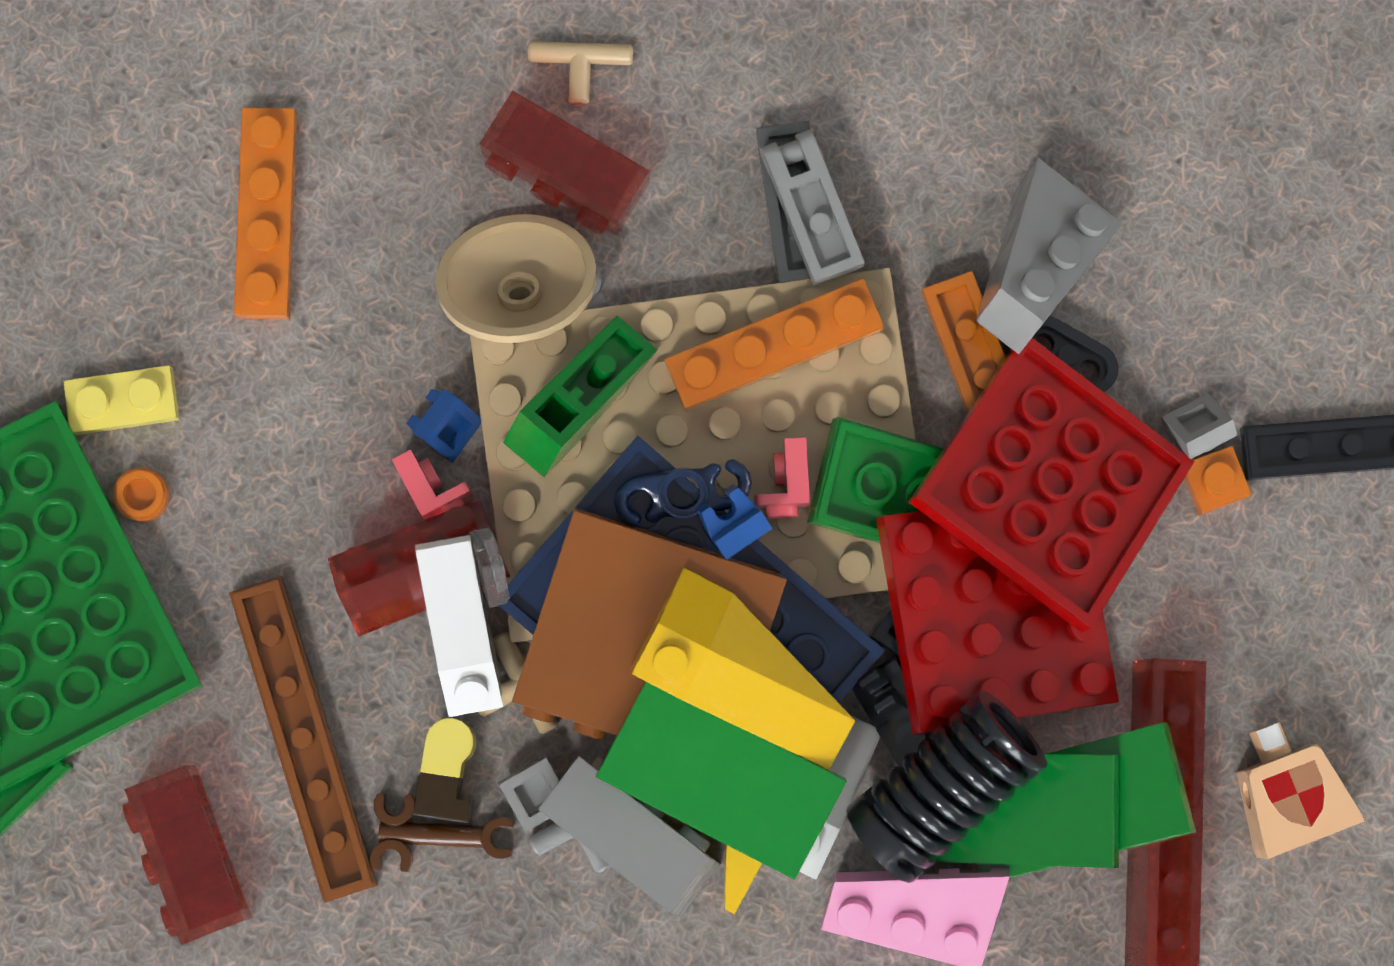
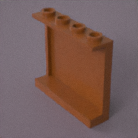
(601, 610)

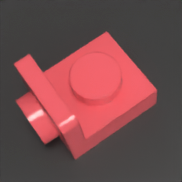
(791, 471)
(421, 482)

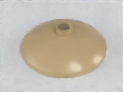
(516, 278)

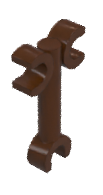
(397, 832)

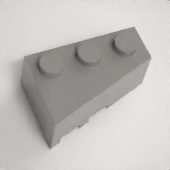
(1042, 254)
(631, 837)

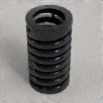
(932, 786)

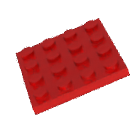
(1052, 483)
(976, 629)

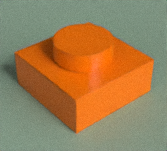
(1216, 481)

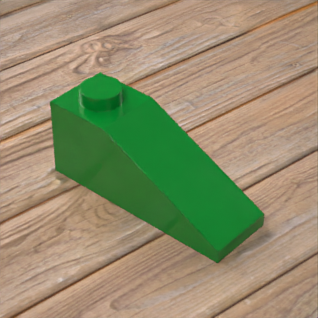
(578, 396)

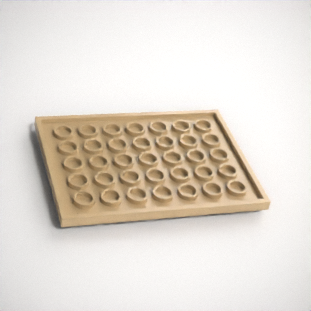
(748, 425)

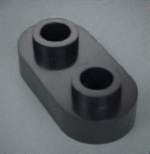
(1077, 348)

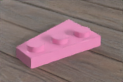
(933, 917)

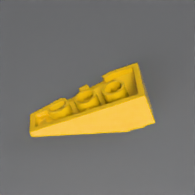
(730, 665)

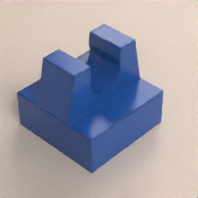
(446, 424)
(736, 528)

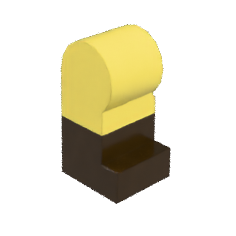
(440, 782)

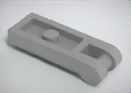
(813, 209)

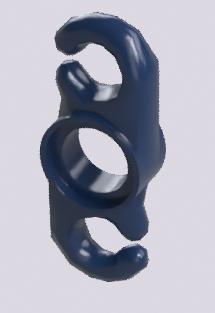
(657, 484)

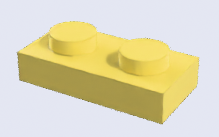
(121, 400)

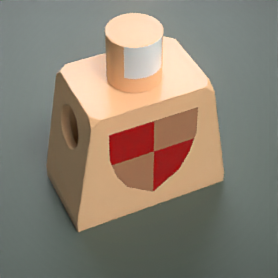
(1292, 795)

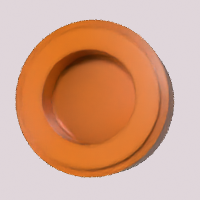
(141, 495)

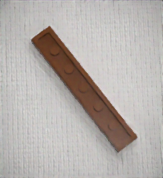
(303, 739)

